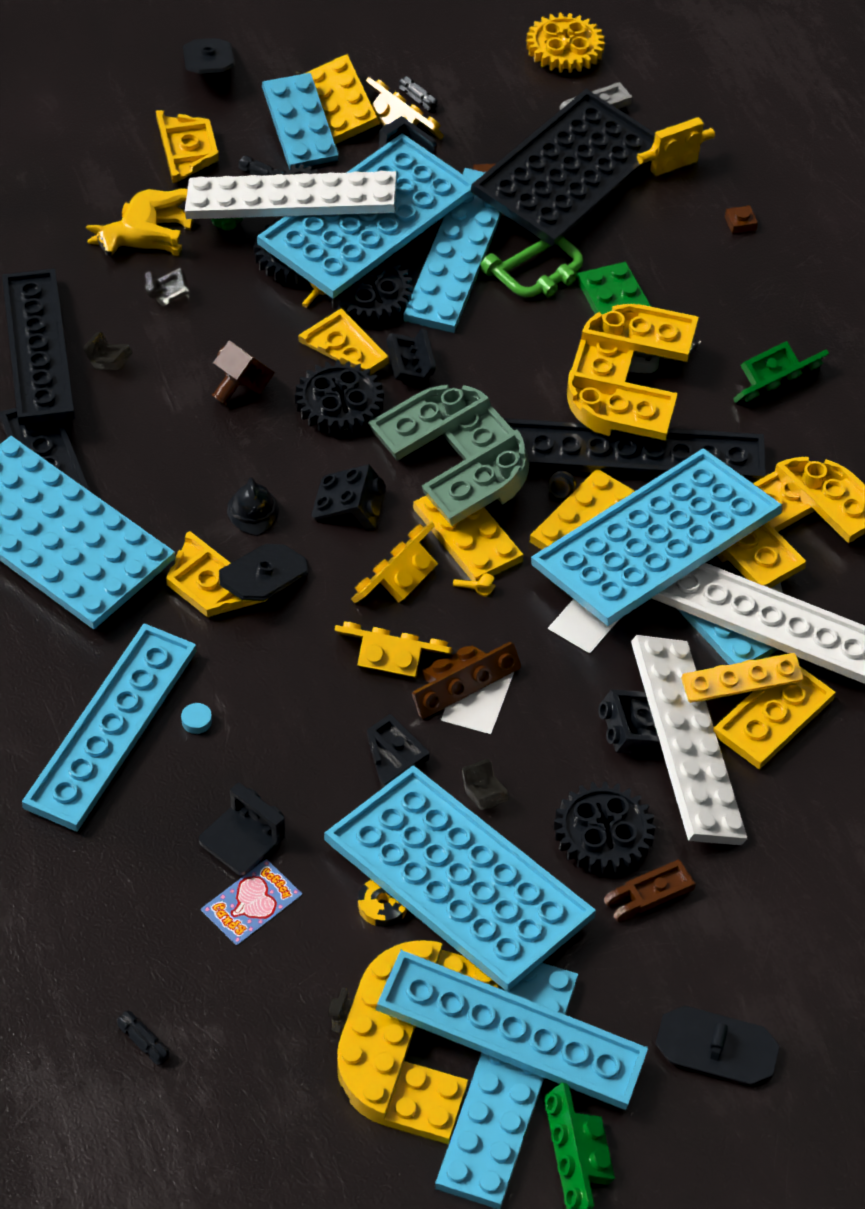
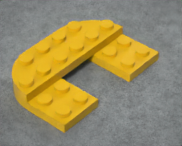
(600, 370)
(801, 490)
(375, 1049)

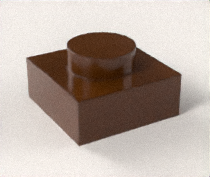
(741, 219)

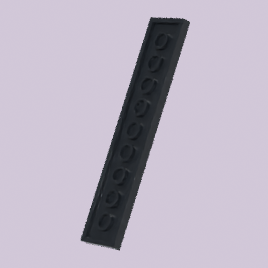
(579, 449)

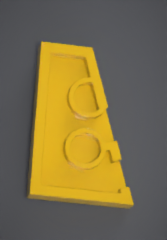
(344, 341)

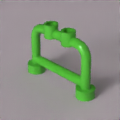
(547, 285)

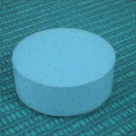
(196, 718)

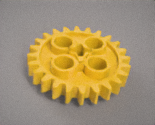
(565, 42)

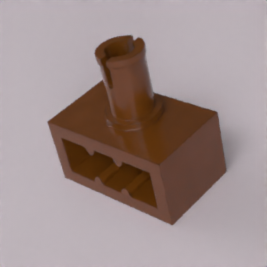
(240, 369)

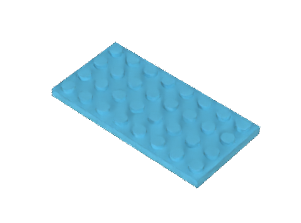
(345, 247)
(655, 536)
(70, 538)
(460, 877)

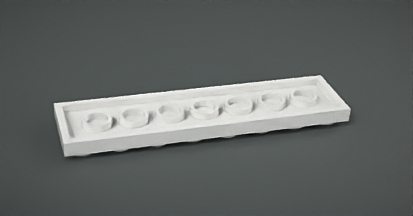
(291, 195)
(771, 618)
(688, 743)

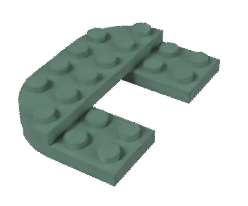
(491, 450)

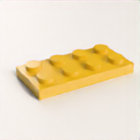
(343, 99)
(586, 502)
(474, 542)
(772, 718)

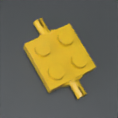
(676, 146)

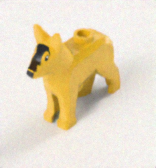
(140, 222)

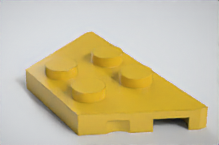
(187, 144)
(197, 578)

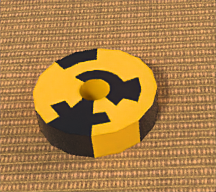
(375, 912)

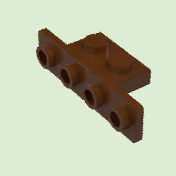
(463, 675)

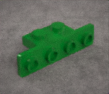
(773, 366)
(578, 1147)

